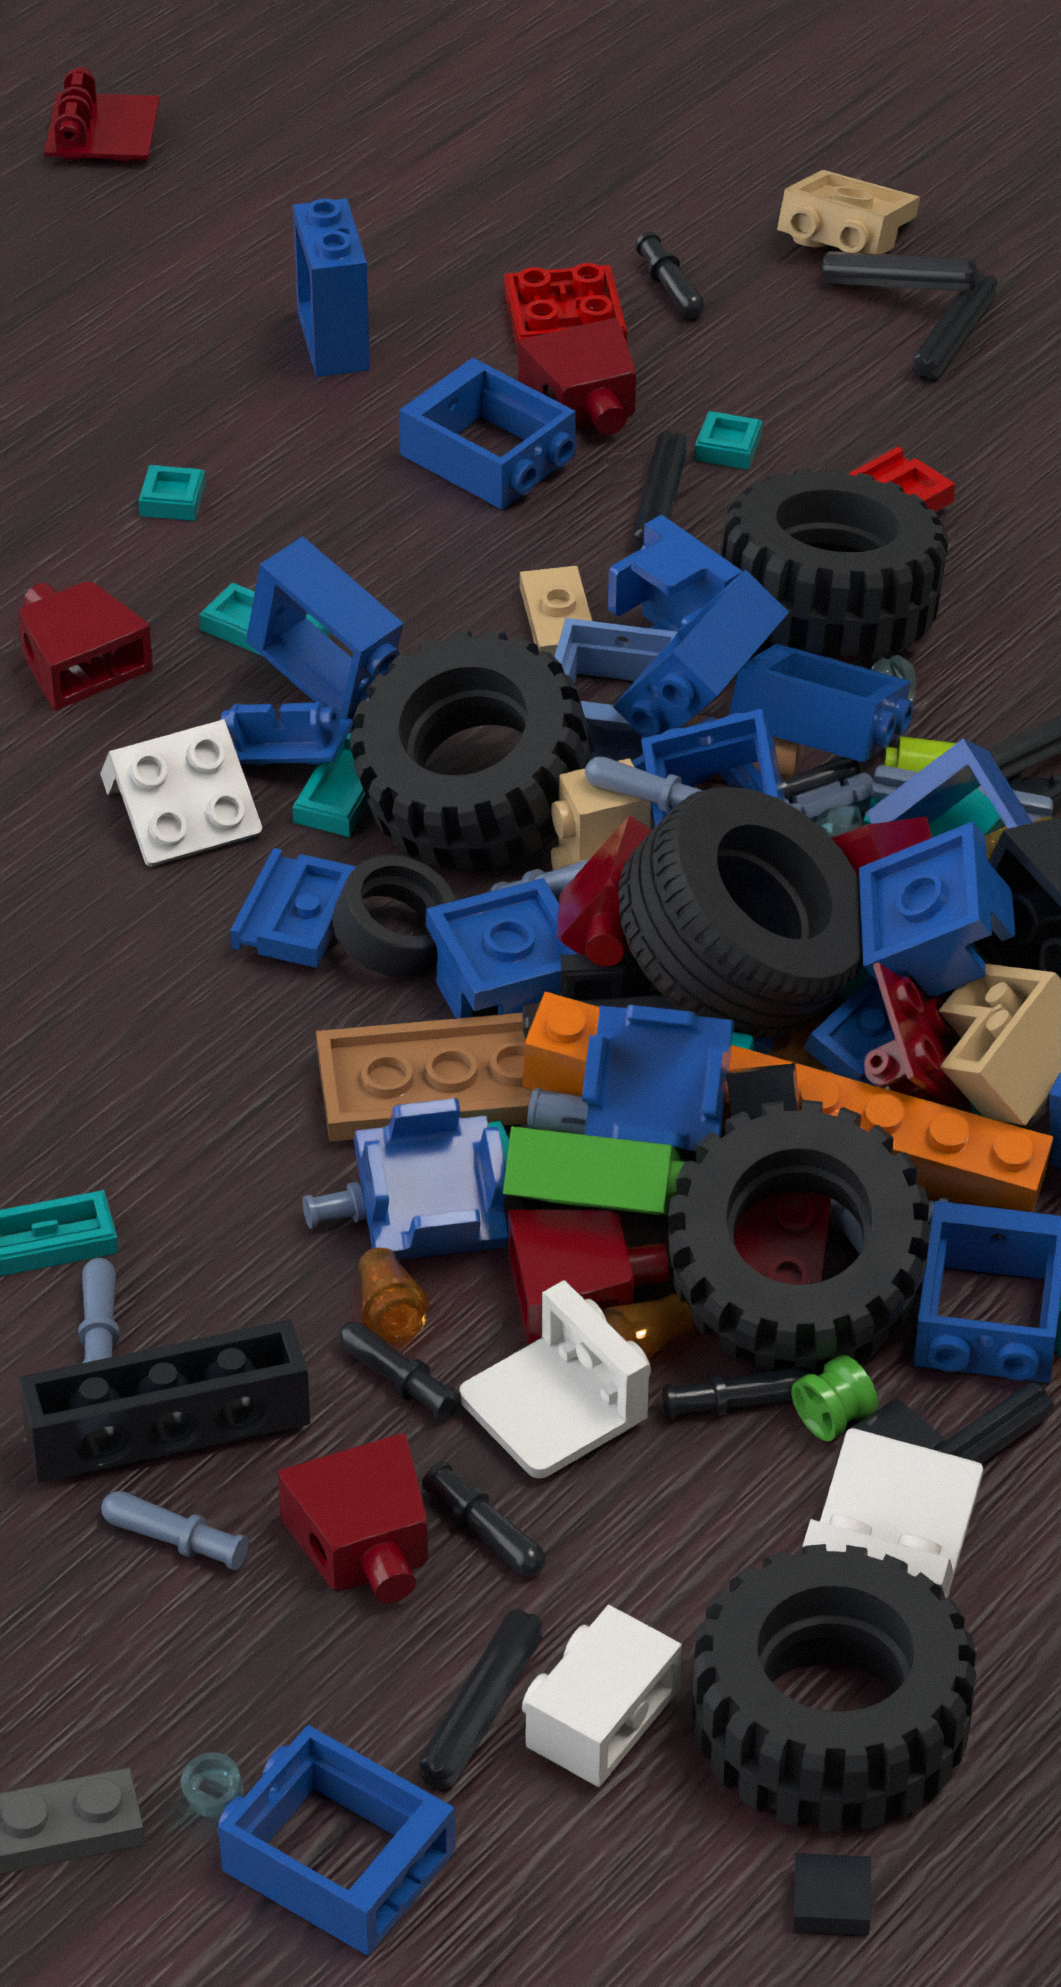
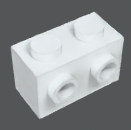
(602, 1694)

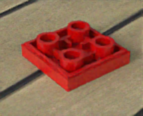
(561, 299)

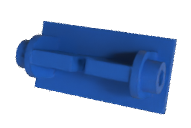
(305, 735)

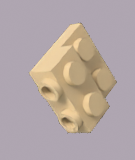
(845, 213)

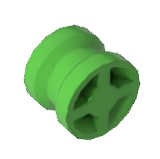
(834, 1397)

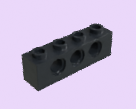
(165, 1400)

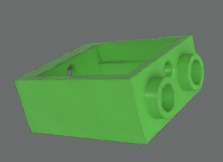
(592, 1171)

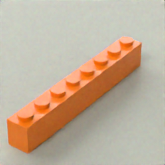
(953, 1150)

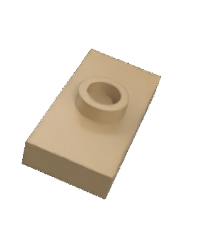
(549, 599)

